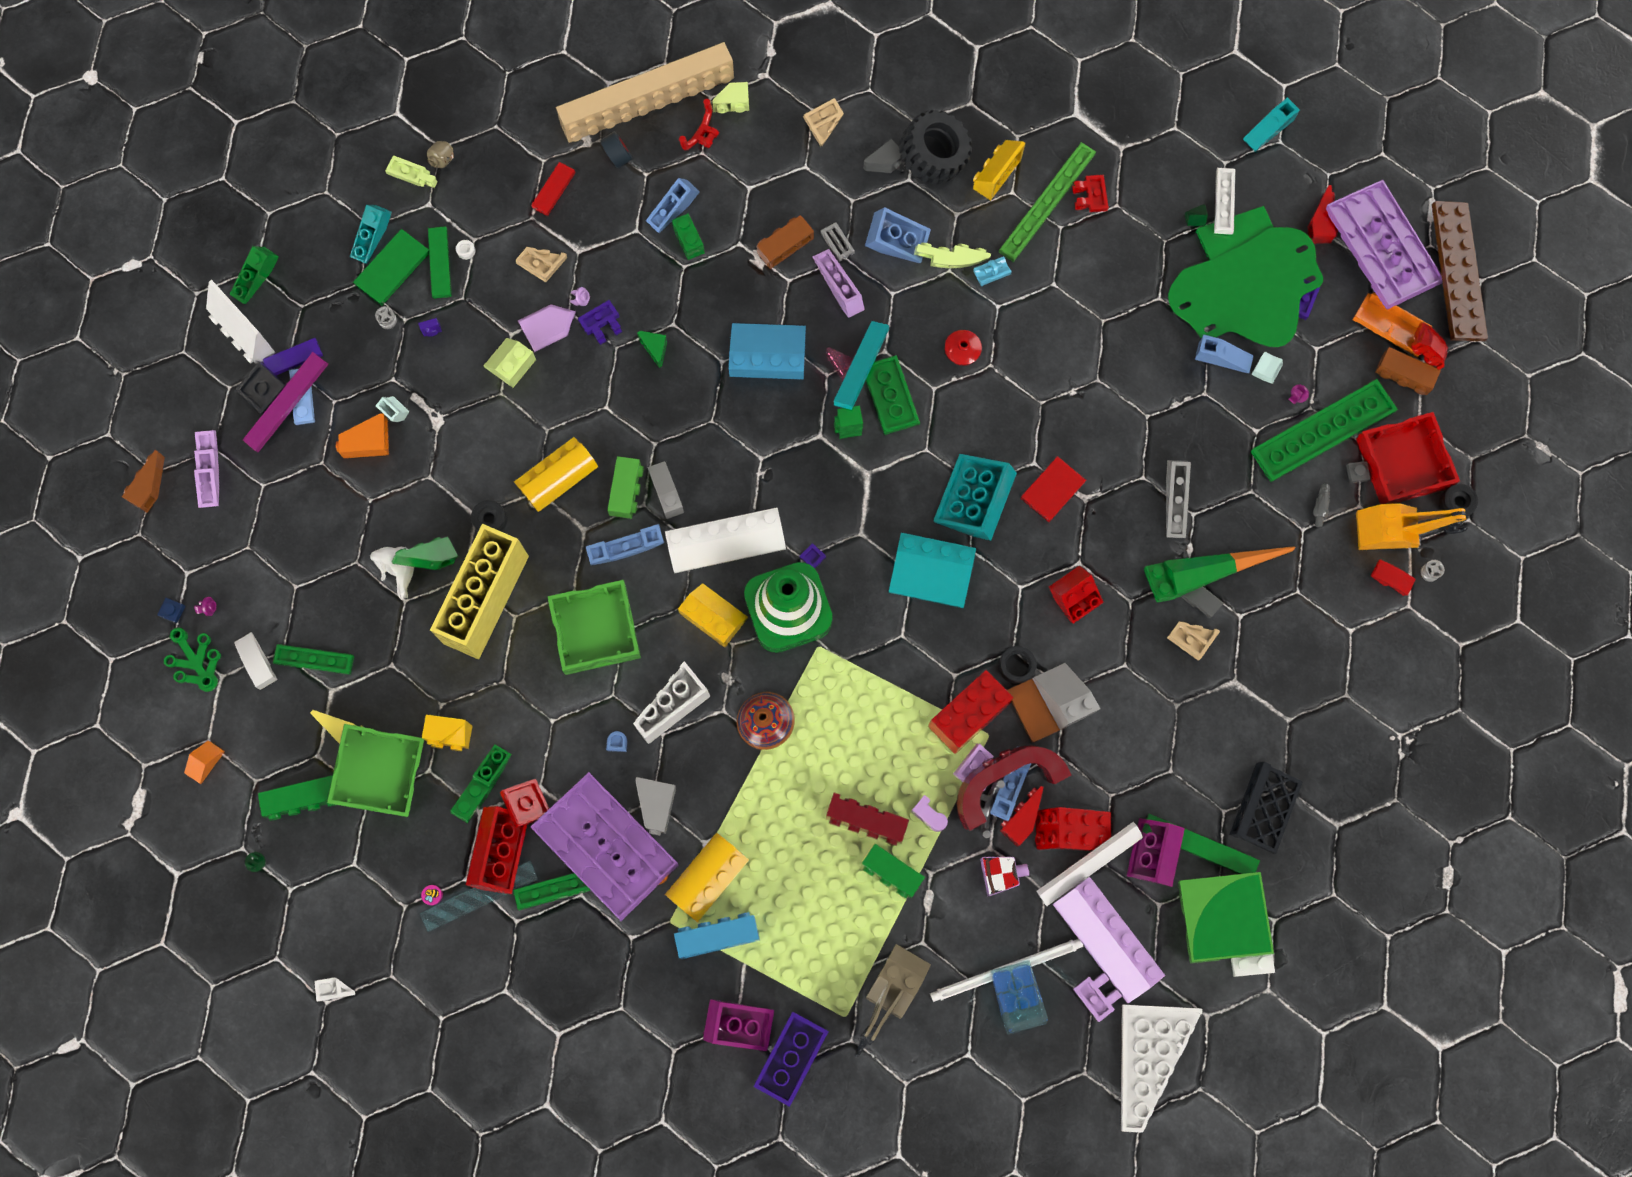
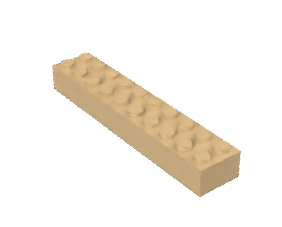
(646, 92)

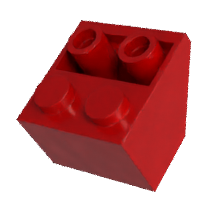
(1076, 594)

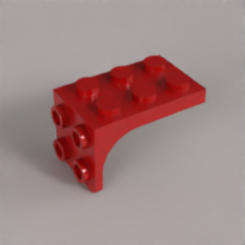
(1072, 828)

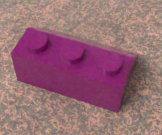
(1157, 853)

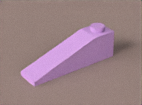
(839, 283)

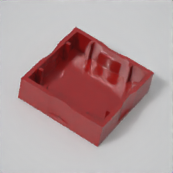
(1407, 459)

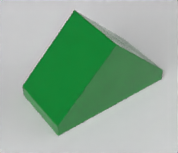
(654, 344)

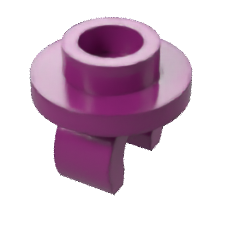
(1299, 394)
(207, 606)

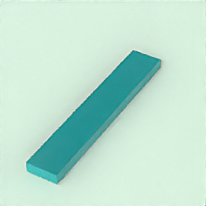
(861, 365)

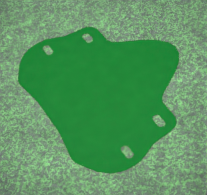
(1250, 288)

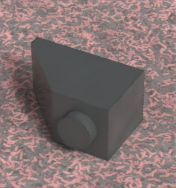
(884, 159)

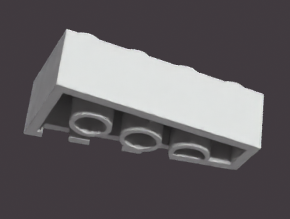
(672, 703)

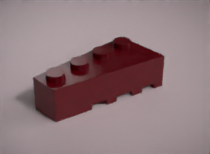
(866, 819)

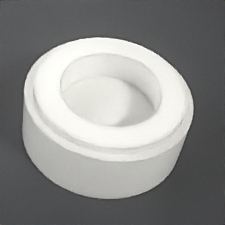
(465, 249)

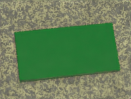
(1246, 227)
(391, 267)
(891, 396)

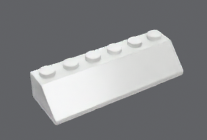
(725, 540)

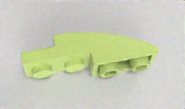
(959, 257)

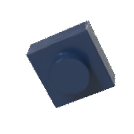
(171, 610)

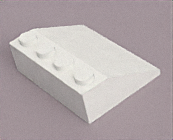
(236, 326)

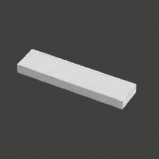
(1224, 201)

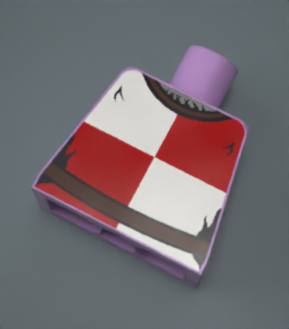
(1001, 873)

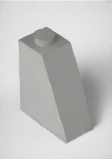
(655, 803)

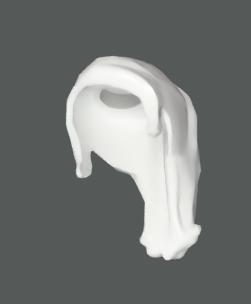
(383, 560)

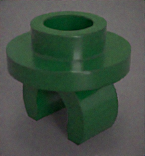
(255, 862)

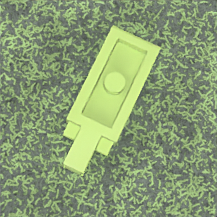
(410, 172)

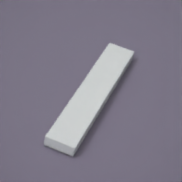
(1090, 864)

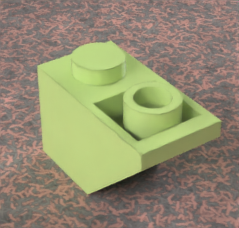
(732, 98)

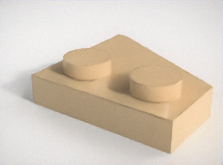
(824, 120)
(540, 262)
(1192, 638)

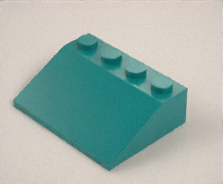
(975, 496)
(932, 570)

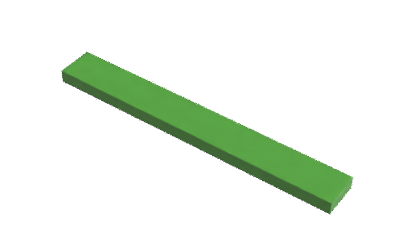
(1047, 202)

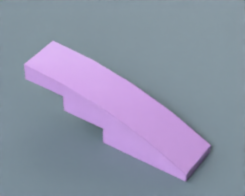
(207, 469)

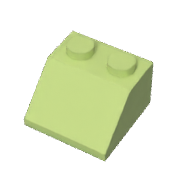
(510, 361)

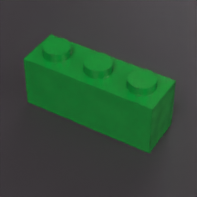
(892, 872)

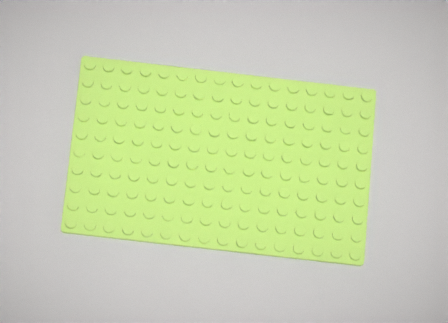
(805, 878)

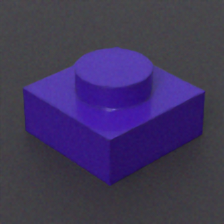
(430, 327)

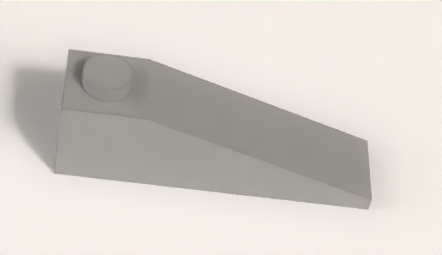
(1177, 497)

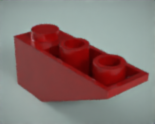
(1321, 227)
(1023, 822)

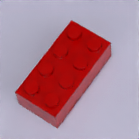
(970, 712)

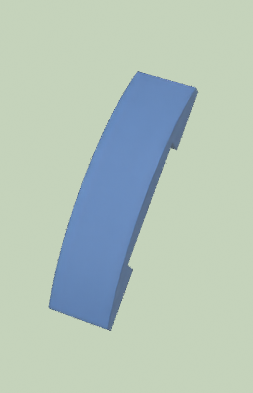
(625, 546)
(1007, 796)

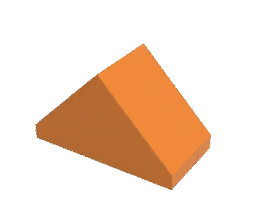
(202, 761)

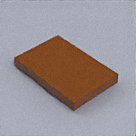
(1033, 711)

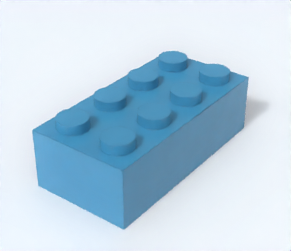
(716, 937)

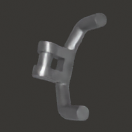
(989, 800)

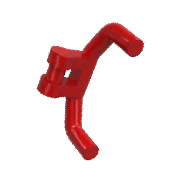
(703, 128)

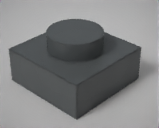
(1358, 472)

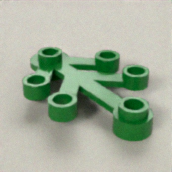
(195, 661)

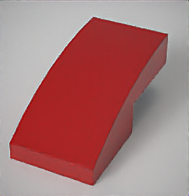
(1394, 577)

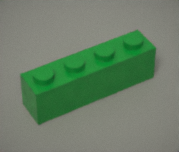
(295, 798)

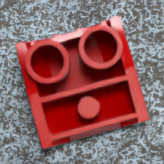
(1430, 345)

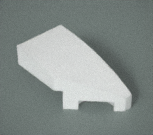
(331, 989)

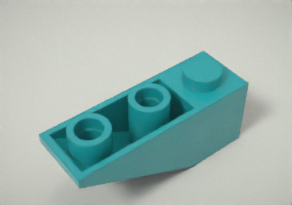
(1272, 124)
(370, 232)

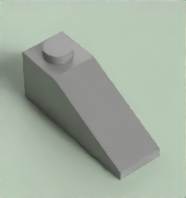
(665, 490)

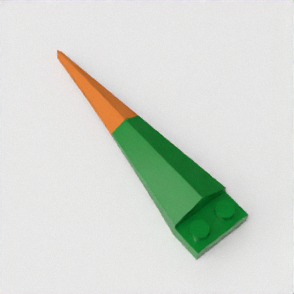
(1182, 576)

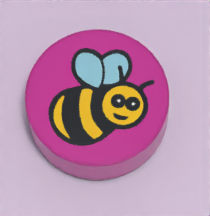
(432, 895)

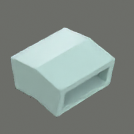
(1267, 367)
(392, 409)

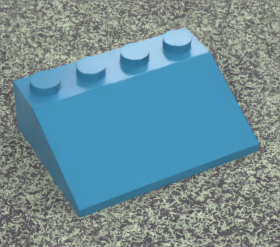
(767, 351)

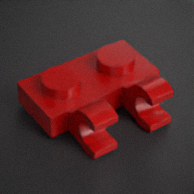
(1096, 194)

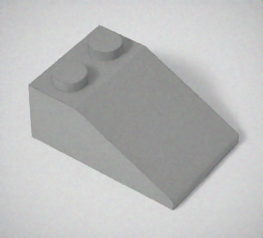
(1065, 695)

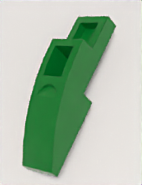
(481, 784)

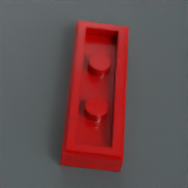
(553, 189)

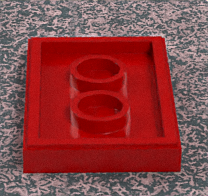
(1053, 489)

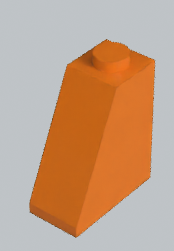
(365, 439)

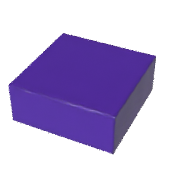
(812, 556)

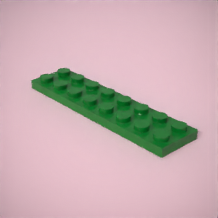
(1323, 430)

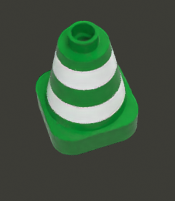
(790, 619)

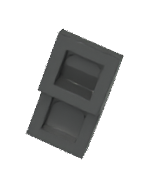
(1203, 601)

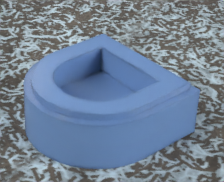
(617, 742)

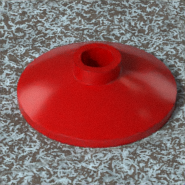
(959, 354)

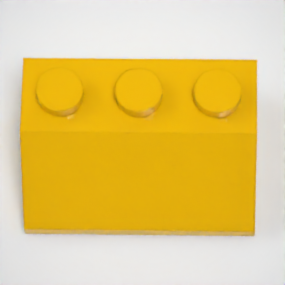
(998, 168)
(712, 614)

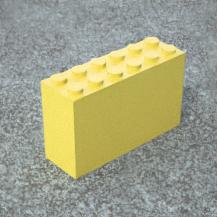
(480, 591)

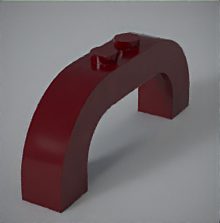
(993, 769)

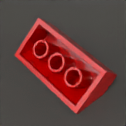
(496, 852)

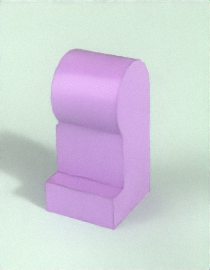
(930, 817)

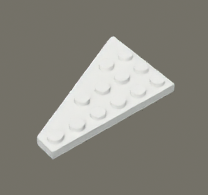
(1150, 1049)

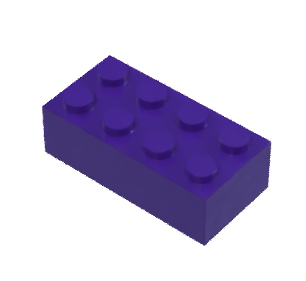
(791, 1059)

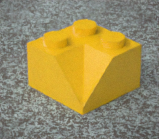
(447, 732)

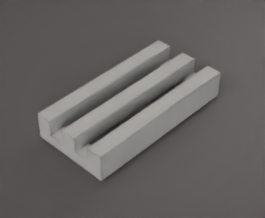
(845, 254)

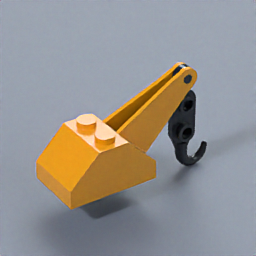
(1398, 527)

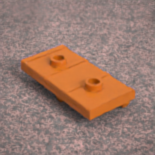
(1391, 324)

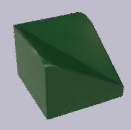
(1196, 216)

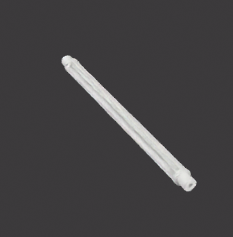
(986, 977)

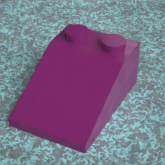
(738, 1025)

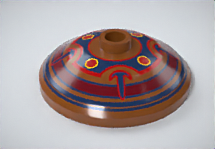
(769, 732)

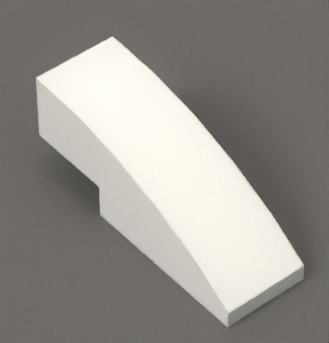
(255, 661)

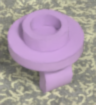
(582, 297)

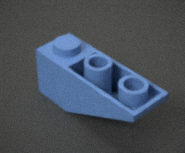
(1223, 354)

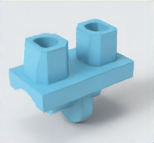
(992, 271)

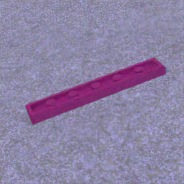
(285, 402)

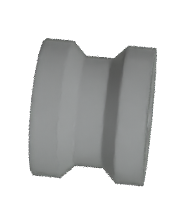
(386, 313)
(1436, 569)

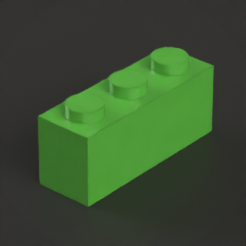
(625, 487)

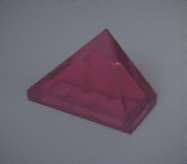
(839, 361)

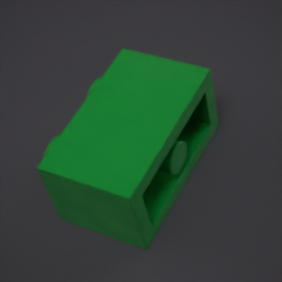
(688, 236)
(848, 422)

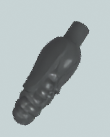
(1321, 507)

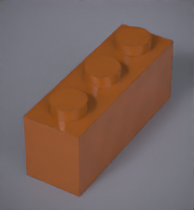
(785, 241)
(1407, 371)

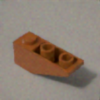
(146, 485)

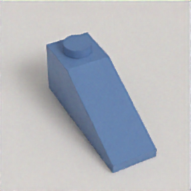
(672, 204)

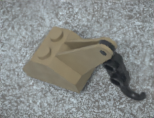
(893, 990)

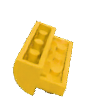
(556, 474)
(706, 877)

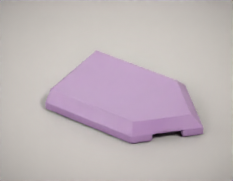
(546, 325)

